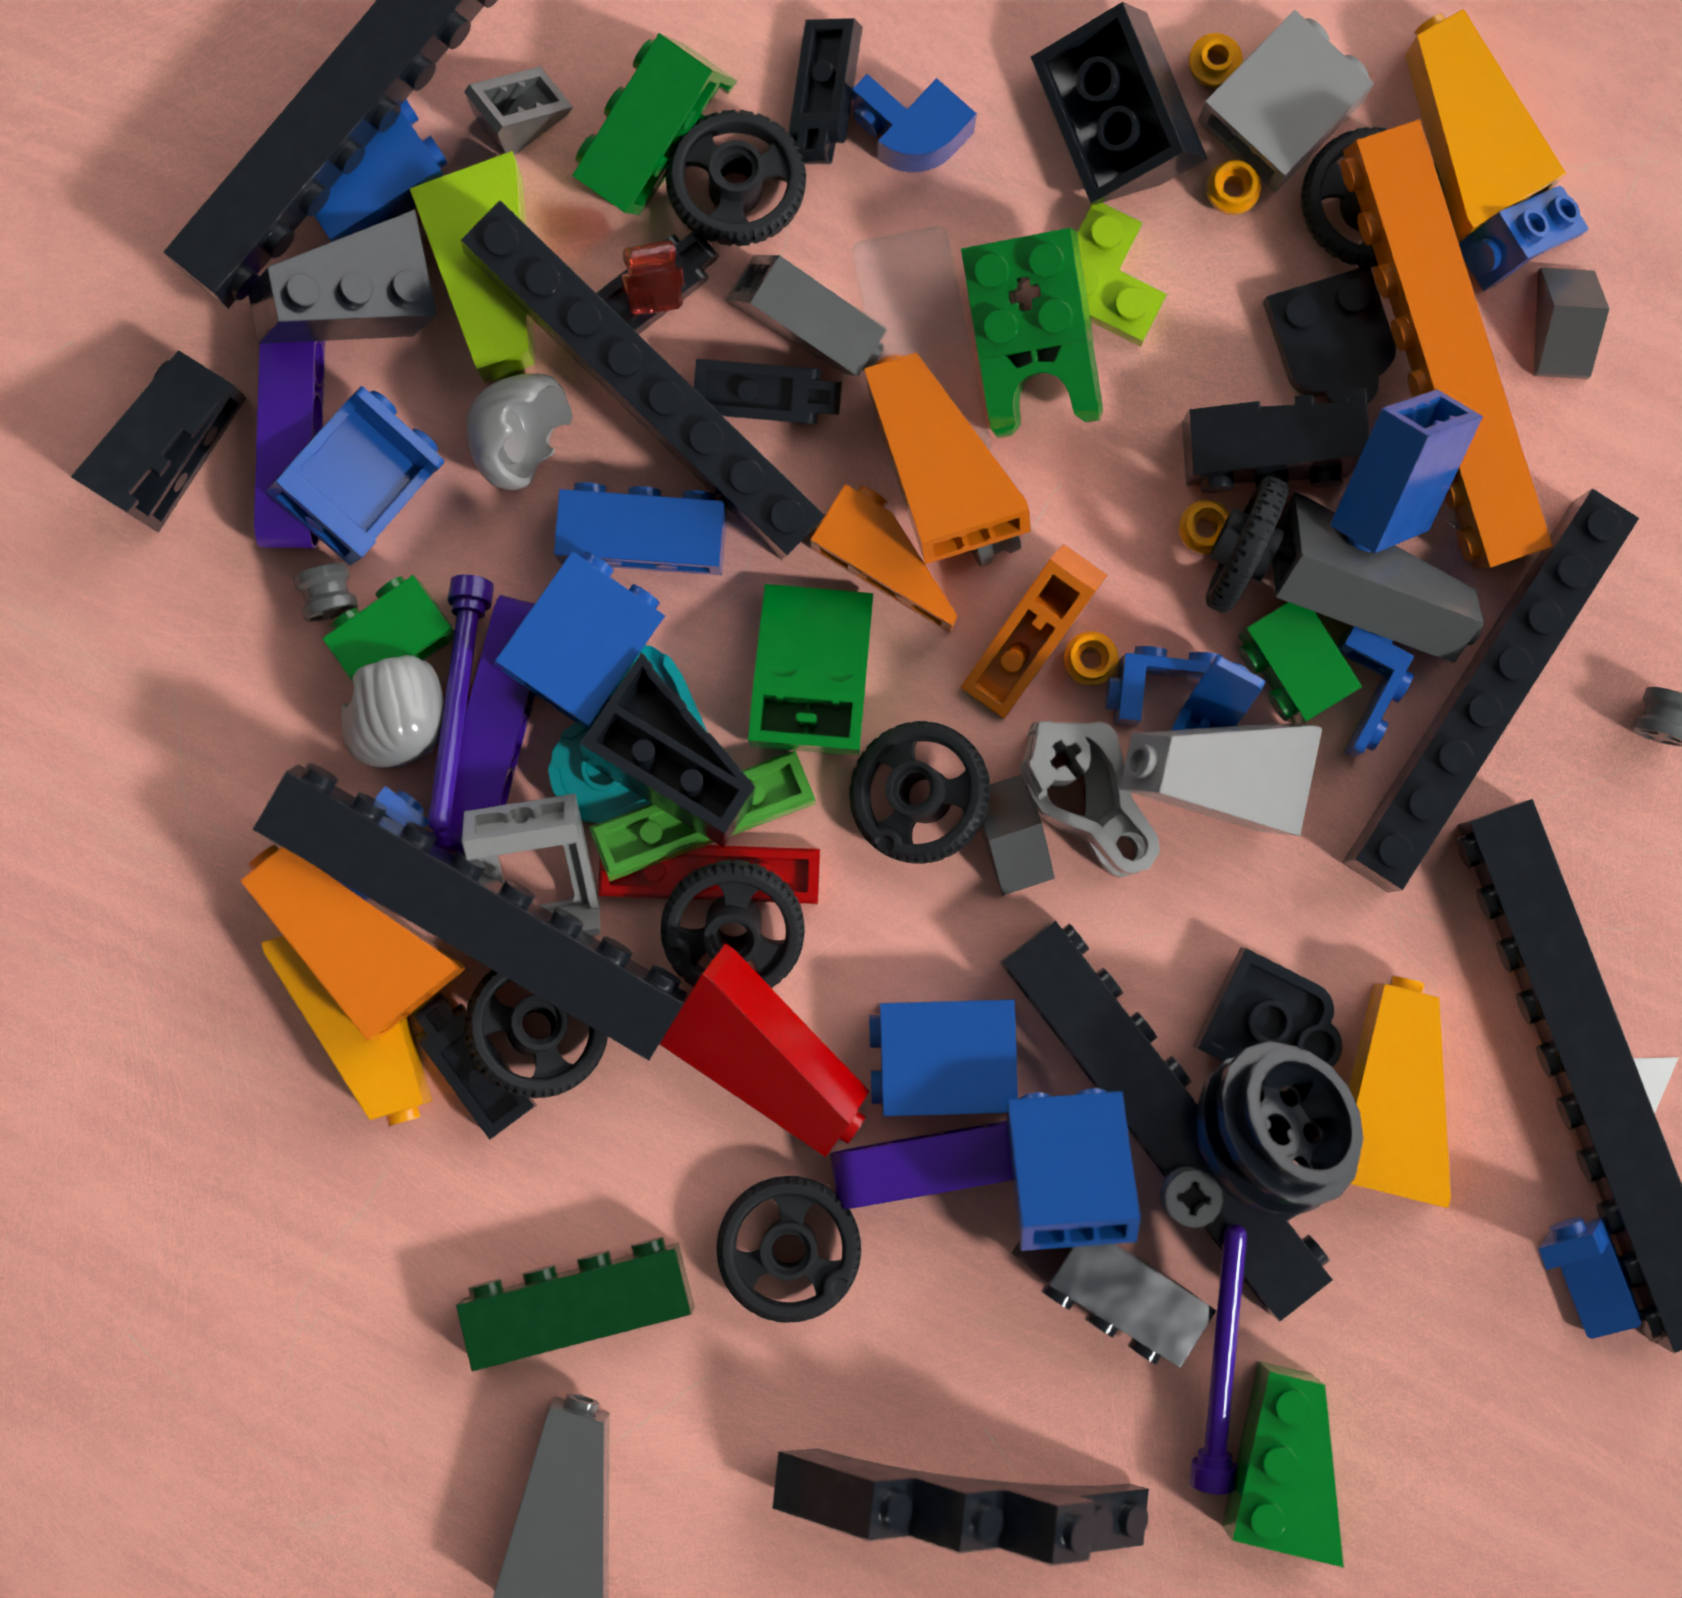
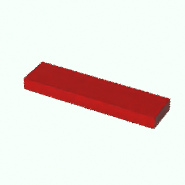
(794, 865)

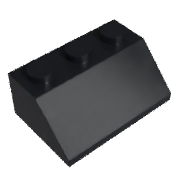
(1118, 105)

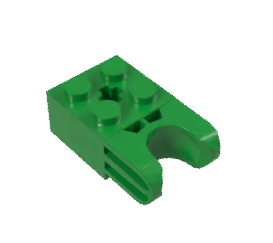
(1046, 339)

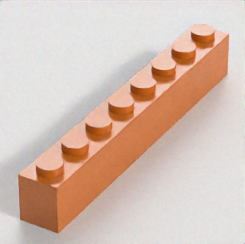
(1444, 337)

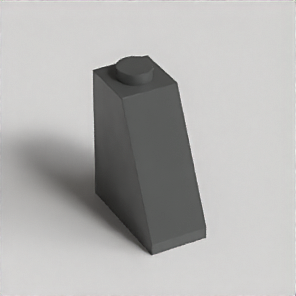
(807, 314)

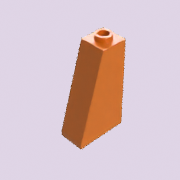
(943, 468)
(352, 944)

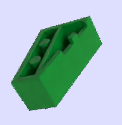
(644, 121)
(1286, 1470)

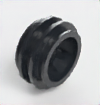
(1277, 1109)

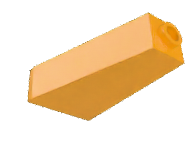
(1476, 124)
(380, 1073)
(1402, 1095)

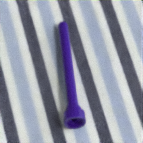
(469, 600)
(1213, 1467)

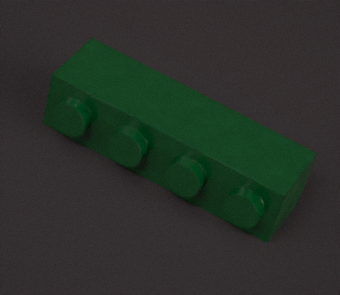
(574, 1305)

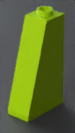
(491, 322)

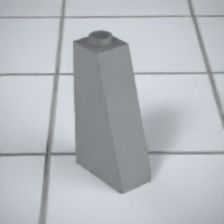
(1231, 773)

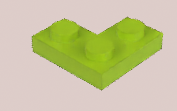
(1114, 297)

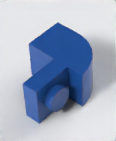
(915, 136)

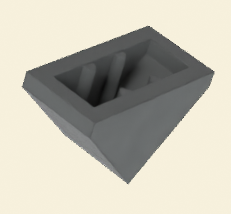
(517, 107)
(1568, 322)
(1015, 838)

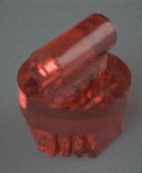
(653, 278)

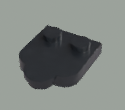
(1332, 335)
(1269, 1004)

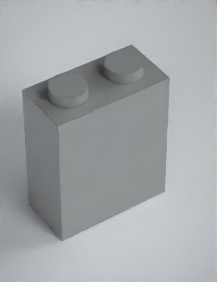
(1286, 99)

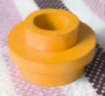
(1208, 73)
(1244, 176)
(1201, 510)
(1102, 646)

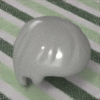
(513, 427)
(393, 712)

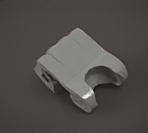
(1108, 809)

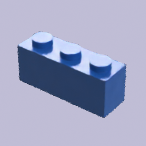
(642, 528)

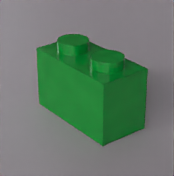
(395, 625)
(1297, 662)

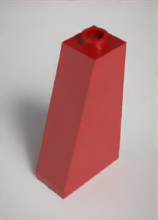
(765, 1054)

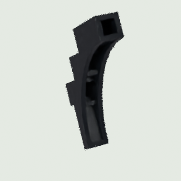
(959, 1512)

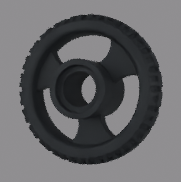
(1326, 181)
(727, 223)
(1246, 544)
(894, 834)
(739, 883)
(552, 1073)
(829, 1277)

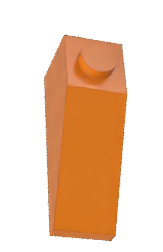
(874, 547)
(1033, 630)

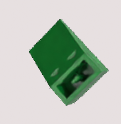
(811, 670)

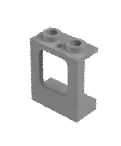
(531, 827)

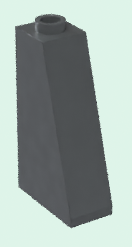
(1376, 592)
(564, 1515)

